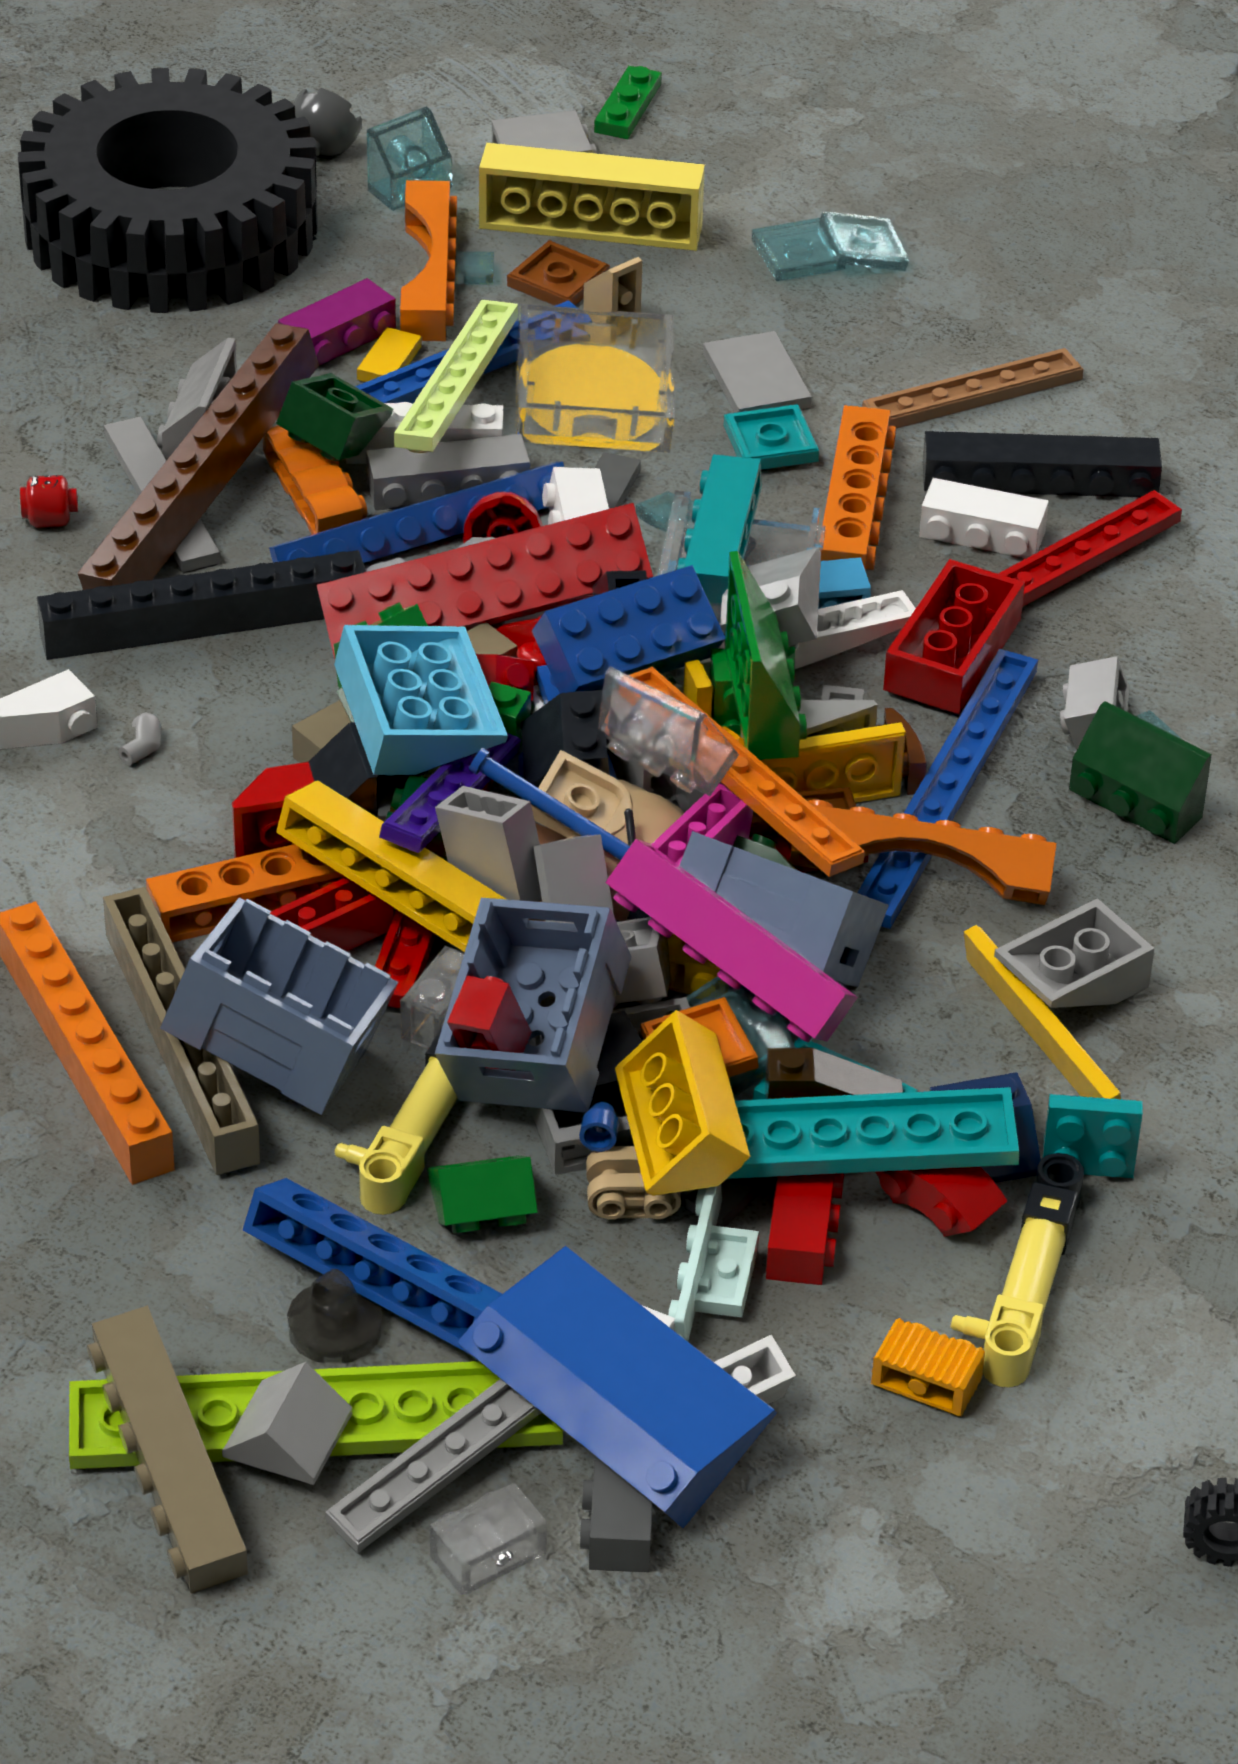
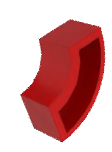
(949, 1197)

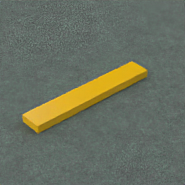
(1037, 1019)

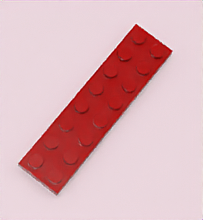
(495, 577)

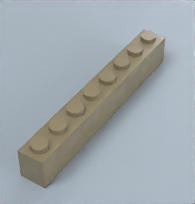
(201, 1078)

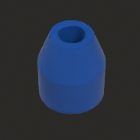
(599, 1127)

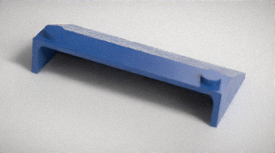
(619, 1382)

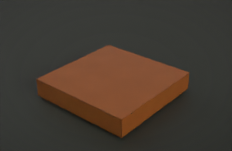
(555, 274)

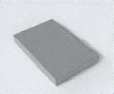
(756, 372)

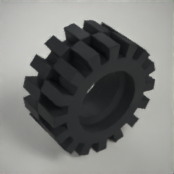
(1206, 1521)

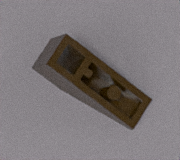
(818, 1074)

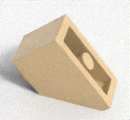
(615, 289)

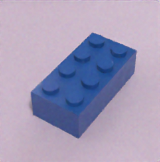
(630, 629)

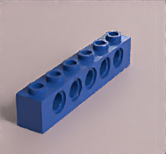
(372, 1259)

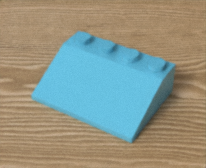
(416, 696)

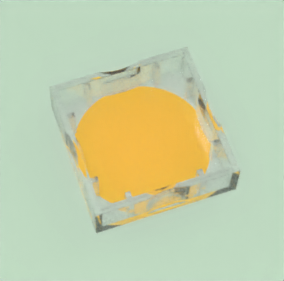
(595, 378)

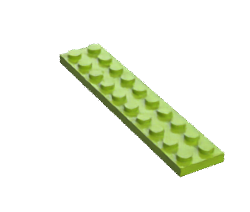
(389, 1410)

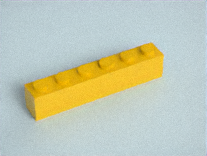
(409, 881)

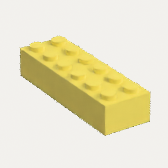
(591, 196)

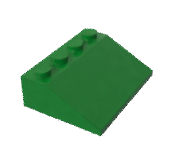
(760, 670)

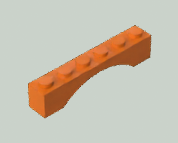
(430, 296)
(1010, 864)

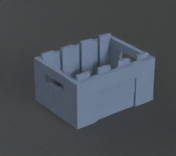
(808, 914)
(574, 963)
(279, 1004)

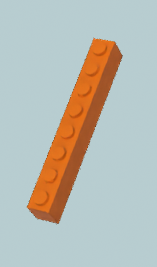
(85, 1044)

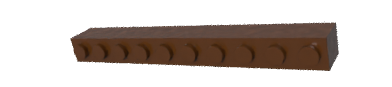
(202, 462)

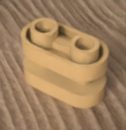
(619, 1190)

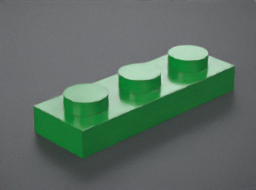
(628, 102)

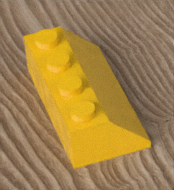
(681, 1108)

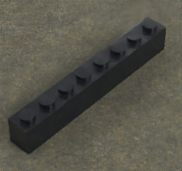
(189, 605)

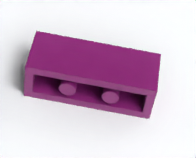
(346, 319)

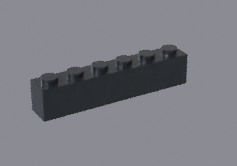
(1044, 463)

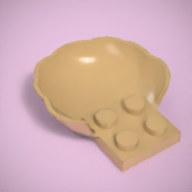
(603, 802)

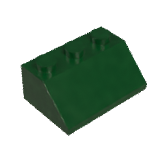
(1141, 773)

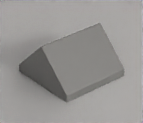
(573, 872)
(290, 1425)

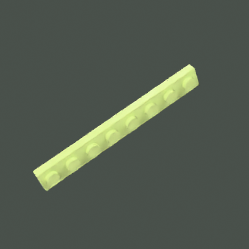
(455, 376)

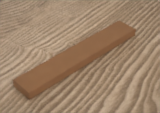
(978, 388)

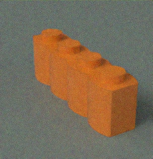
(315, 483)

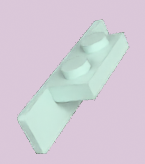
(718, 1266)

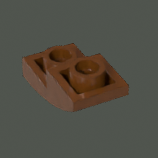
(914, 758)

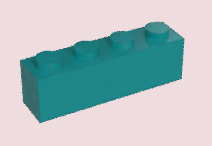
(722, 520)

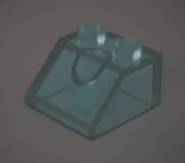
(403, 151)

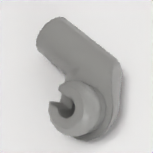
(146, 739)

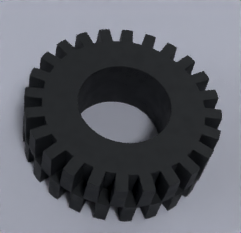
(102, 223)

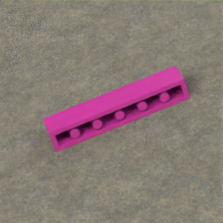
(731, 941)

